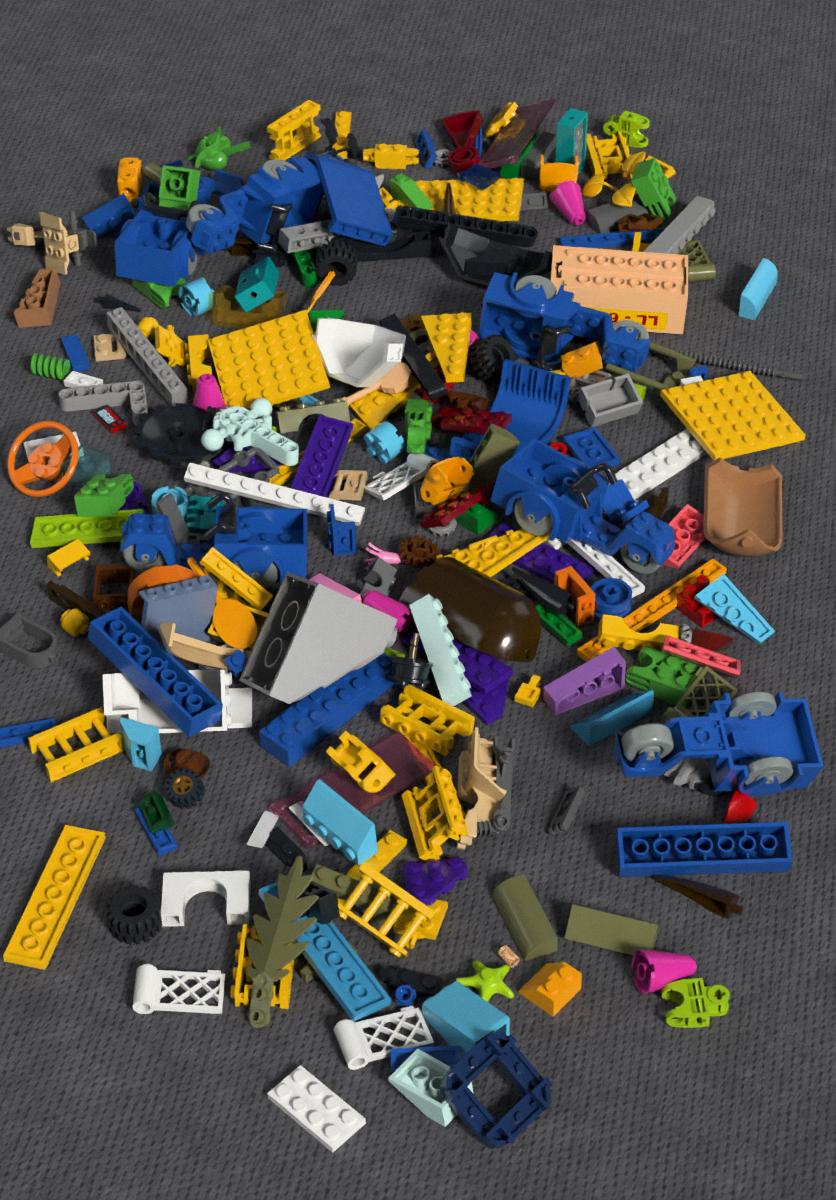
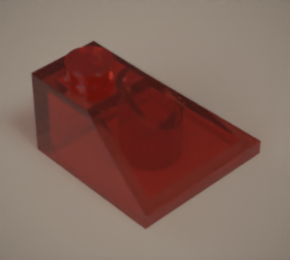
(712, 641)

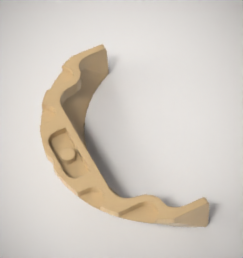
(195, 650)

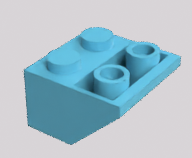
(141, 743)

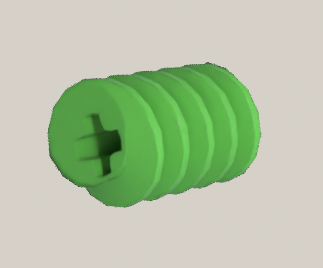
(50, 368)

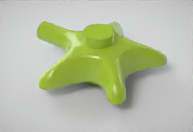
(488, 980)

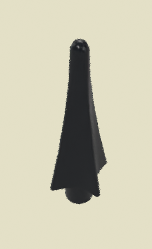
(111, 302)

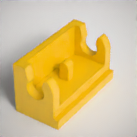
(66, 556)

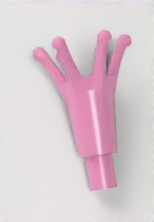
(389, 557)

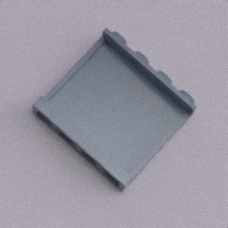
(185, 603)

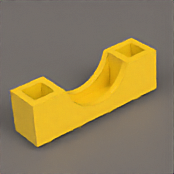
(198, 351)
(615, 633)

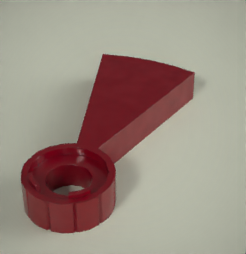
(462, 131)

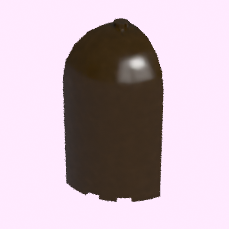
(480, 609)

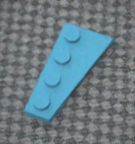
(735, 609)

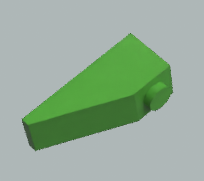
(408, 192)

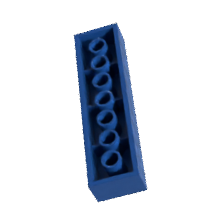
(155, 671)
(324, 711)
(703, 849)

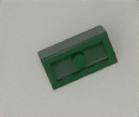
(156, 812)

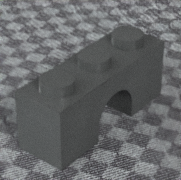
(380, 576)

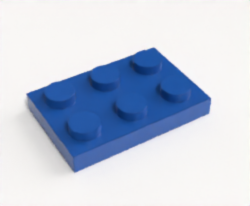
(591, 448)

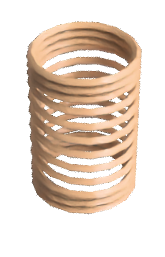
(508, 956)

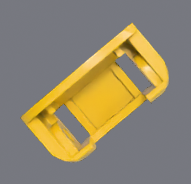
(354, 757)

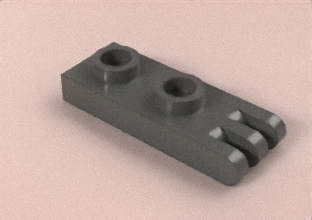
(566, 811)

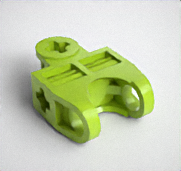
(629, 127)
(695, 1002)

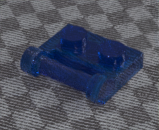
(478, 176)

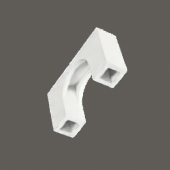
(181, 886)

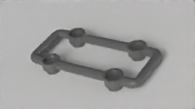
(242, 460)

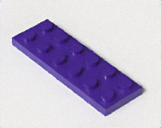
(322, 456)
(545, 560)
(480, 668)

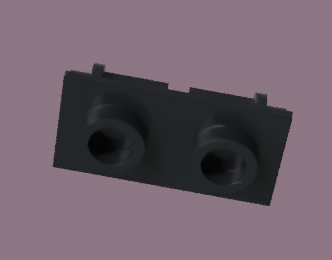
(278, 257)

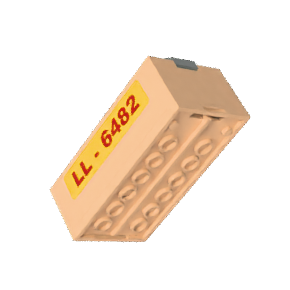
(626, 284)

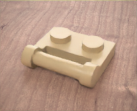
(103, 348)
(353, 487)

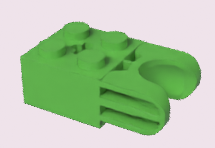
(654, 188)
(177, 196)
(157, 292)
(417, 425)
(103, 496)
(663, 674)

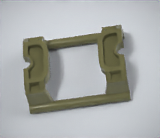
(684, 363)

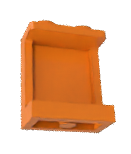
(581, 594)

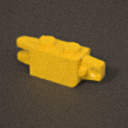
(391, 156)

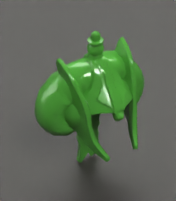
(214, 149)

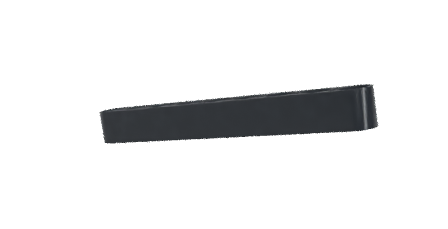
(437, 221)
(416, 360)

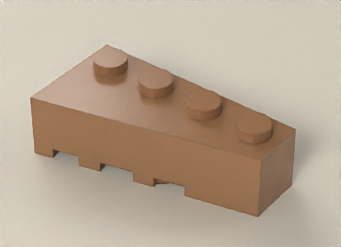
(40, 300)

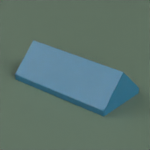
(614, 717)

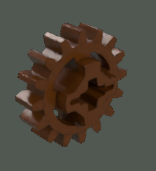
(418, 551)

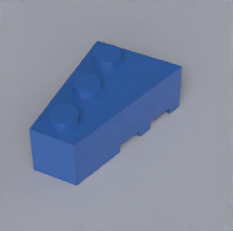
(110, 216)

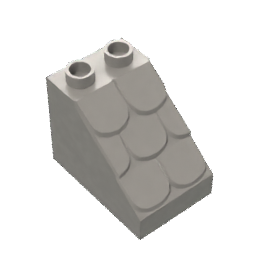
(314, 640)

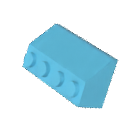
(340, 823)

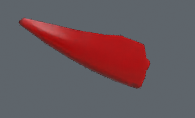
(739, 809)

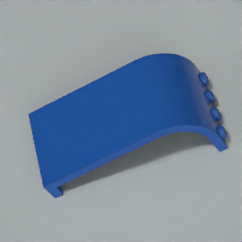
(352, 200)
(534, 400)

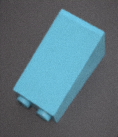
(463, 1017)

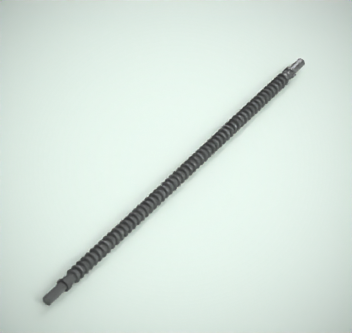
(728, 363)

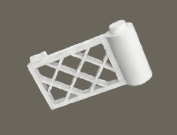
(416, 464)
(149, 984)
(355, 1044)

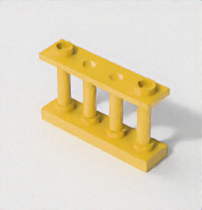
(236, 579)
(83, 757)
(404, 901)

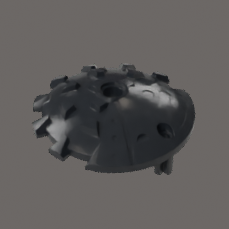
(175, 432)

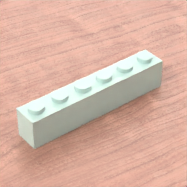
(440, 650)

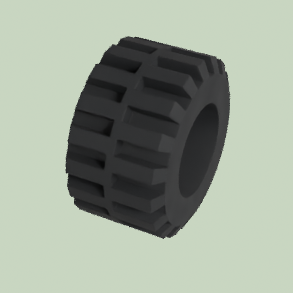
(336, 253)
(489, 357)
(136, 927)

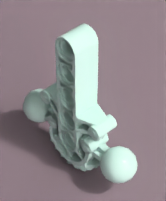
(250, 429)

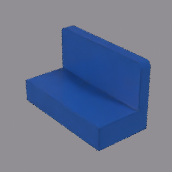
(227, 182)

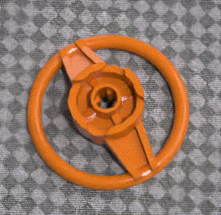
(38, 460)

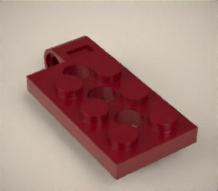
(469, 420)
(457, 505)

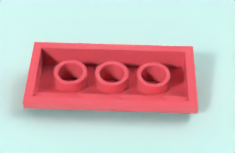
(687, 535)
(701, 656)

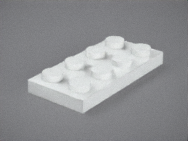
(316, 1108)

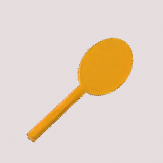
(321, 289)
(231, 618)

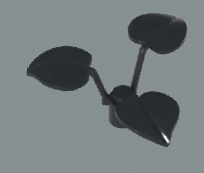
(331, 133)

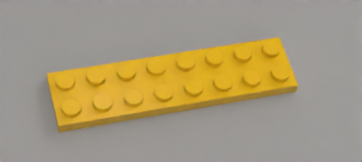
(54, 897)

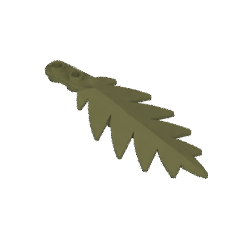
(276, 936)

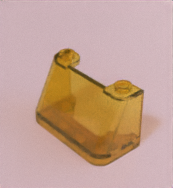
(229, 313)

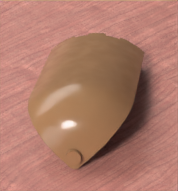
(743, 508)

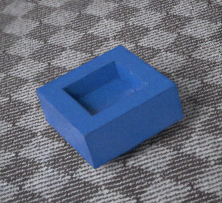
(699, 371)
(236, 663)

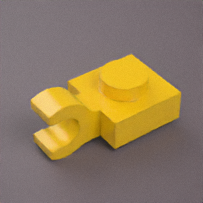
(529, 693)

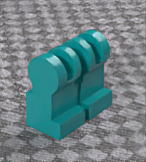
(196, 521)

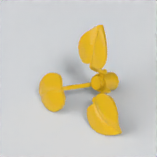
(623, 196)

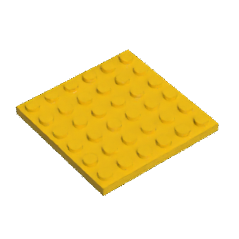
(269, 362)
(732, 415)

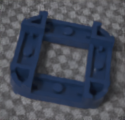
(522, 1073)

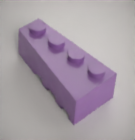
(587, 682)

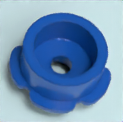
(405, 989)

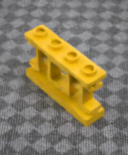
(300, 119)
(607, 148)
(432, 709)
(419, 805)
(282, 998)

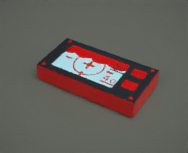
(109, 419)

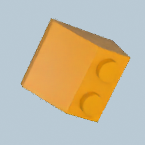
(582, 360)
(552, 987)

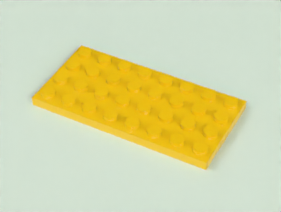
(497, 202)

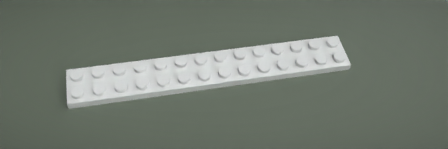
(655, 468)

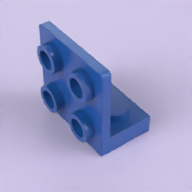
(620, 505)
(343, 535)

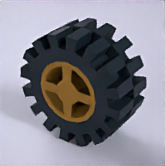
(176, 788)

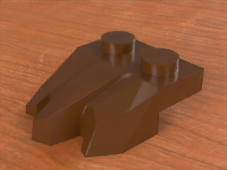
(642, 222)
(465, 400)

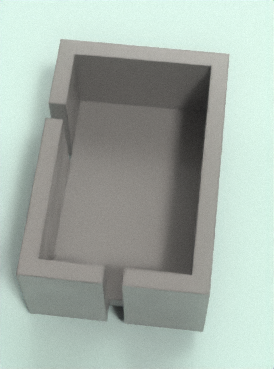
(610, 405)

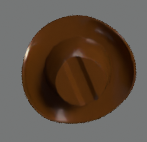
(186, 759)

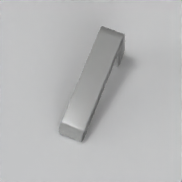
(106, 394)

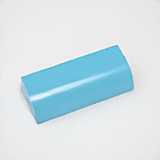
(758, 289)

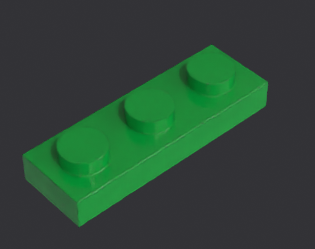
(559, 625)

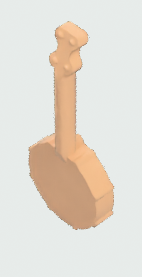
(393, 382)

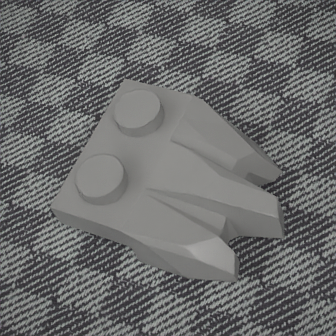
(589, 379)
(690, 771)

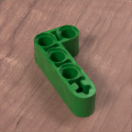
(305, 266)

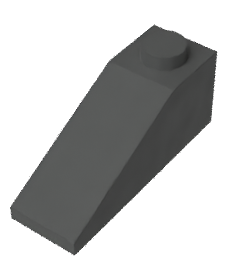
(169, 507)

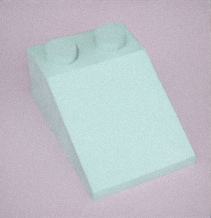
(420, 1083)

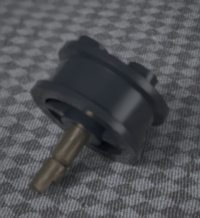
(409, 668)

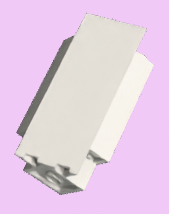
(127, 701)

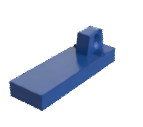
(425, 147)

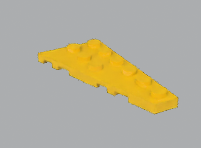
(450, 342)
(377, 405)
(497, 552)

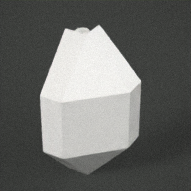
(357, 350)

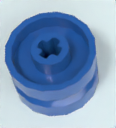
(611, 598)

